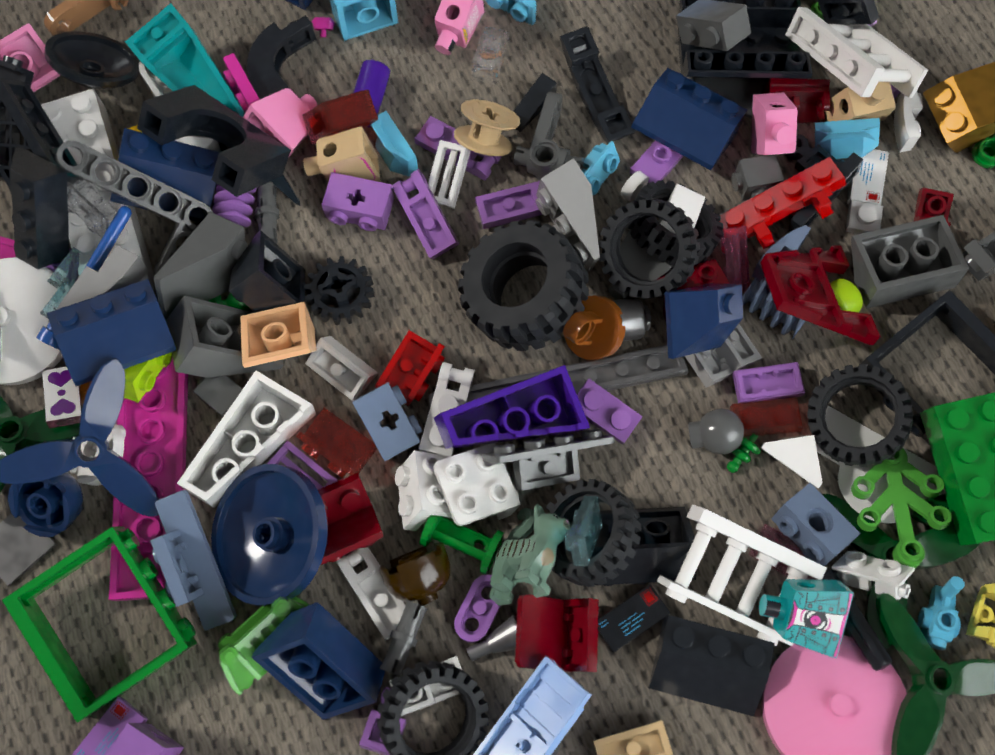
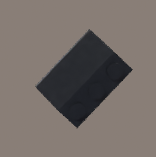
(39, 209)
(662, 545)
(711, 665)

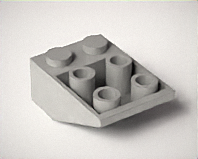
(568, 201)

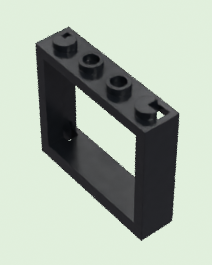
(960, 322)

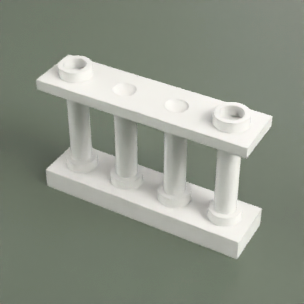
(856, 54)
(738, 540)

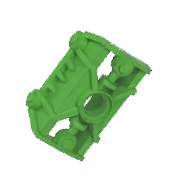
(237, 648)

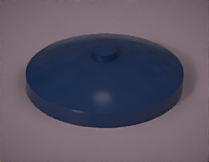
(269, 534)

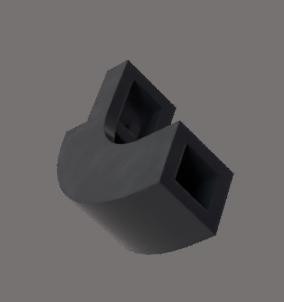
(271, 51)

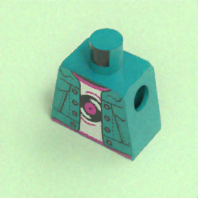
(810, 613)

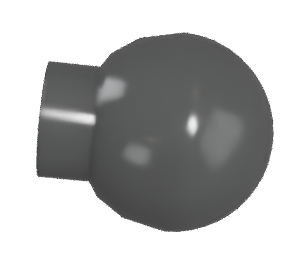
(717, 431)

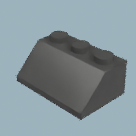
(906, 261)

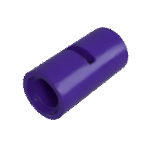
(373, 77)

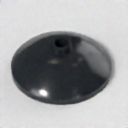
(92, 60)

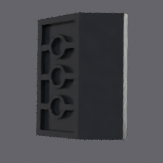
(761, 54)

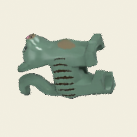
(528, 558)

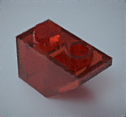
(340, 115)

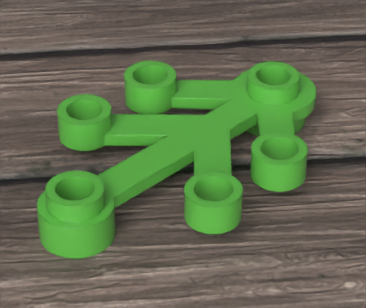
(900, 498)

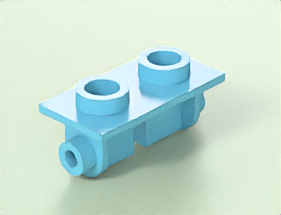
(600, 164)

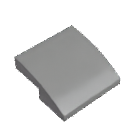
(721, 362)

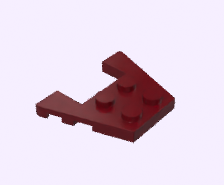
(803, 290)

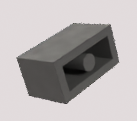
(713, 24)

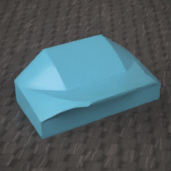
(848, 136)
(393, 146)

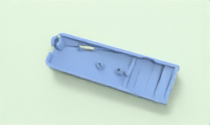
(538, 714)

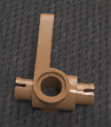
(75, 13)

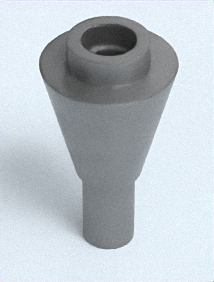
(498, 641)

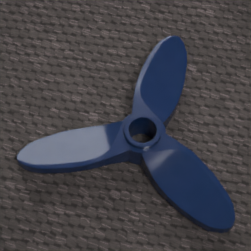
(97, 420)

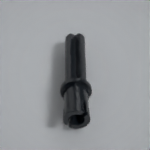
(863, 633)

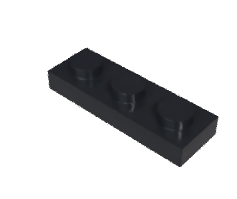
(808, 214)

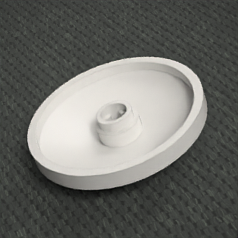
(22, 298)

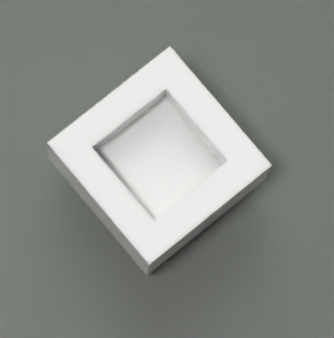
(863, 217)

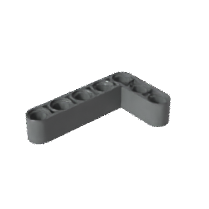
(148, 200)

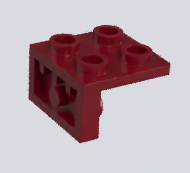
(349, 518)

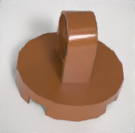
(596, 330)

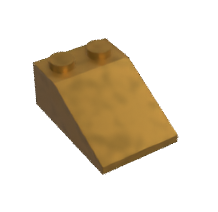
(965, 106)

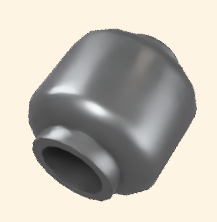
(635, 318)

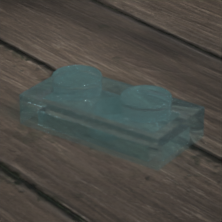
(584, 531)

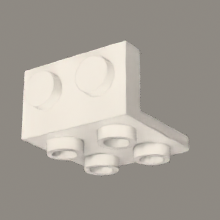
(476, 487)
(419, 490)

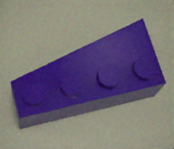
(522, 411)

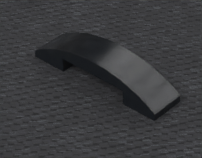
(593, 86)

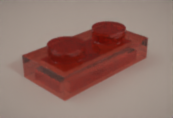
(769, 416)

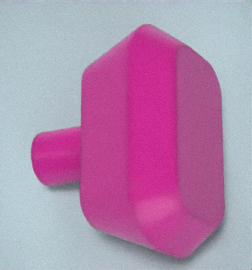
(323, 24)

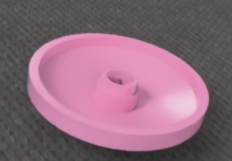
(831, 703)

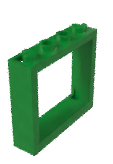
(50, 649)

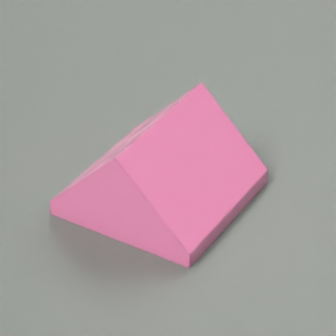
(28, 47)

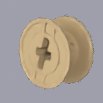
(485, 132)

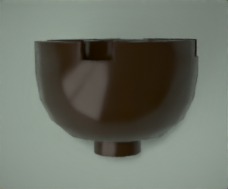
(417, 574)

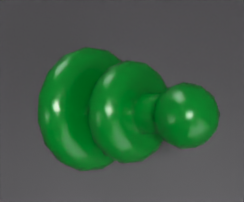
(741, 454)

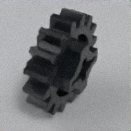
(325, 294)

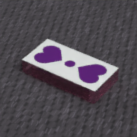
(61, 398)

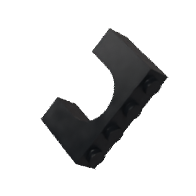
(252, 155)

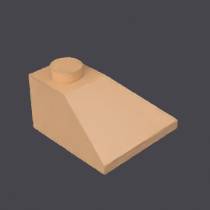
(276, 334)

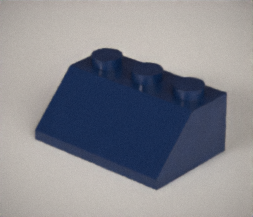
(689, 118)
(174, 164)
(109, 326)
(321, 662)

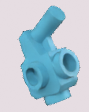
(939, 618)

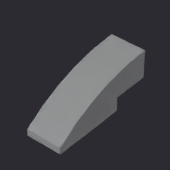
(117, 272)

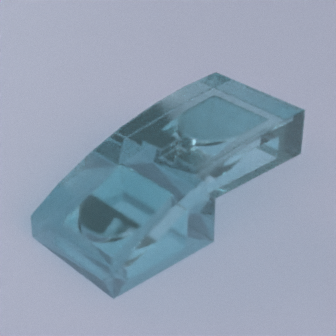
(63, 280)

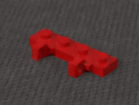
(805, 188)

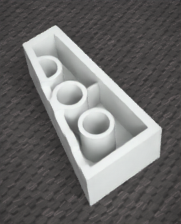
(245, 437)

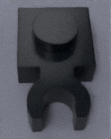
(807, 156)

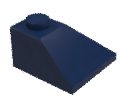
(701, 317)

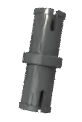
(267, 211)
(403, 638)

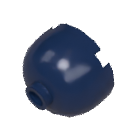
(47, 504)

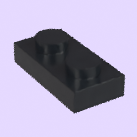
(848, 11)

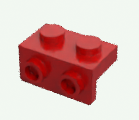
(412, 365)

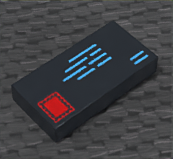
(631, 618)

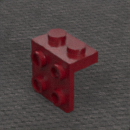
(557, 630)

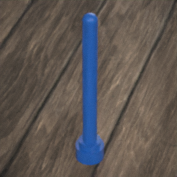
(96, 261)

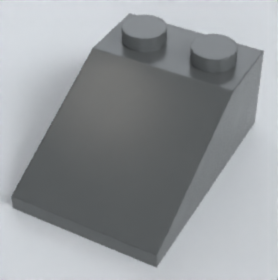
(201, 263)
(209, 339)

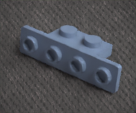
(189, 562)

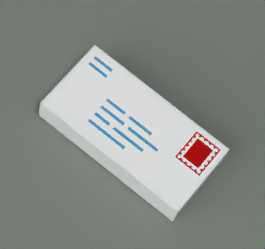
(869, 182)

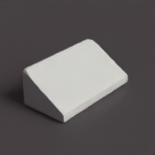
(341, 367)

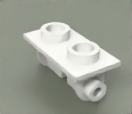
(859, 570)

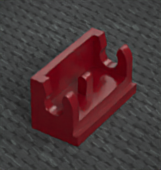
(808, 95)

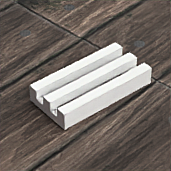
(458, 176)

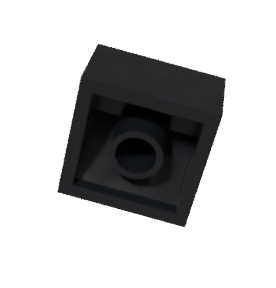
(267, 276)

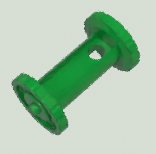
(462, 539)

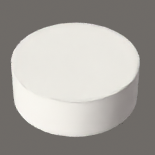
(634, 185)

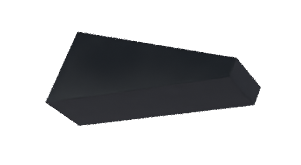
(534, 100)

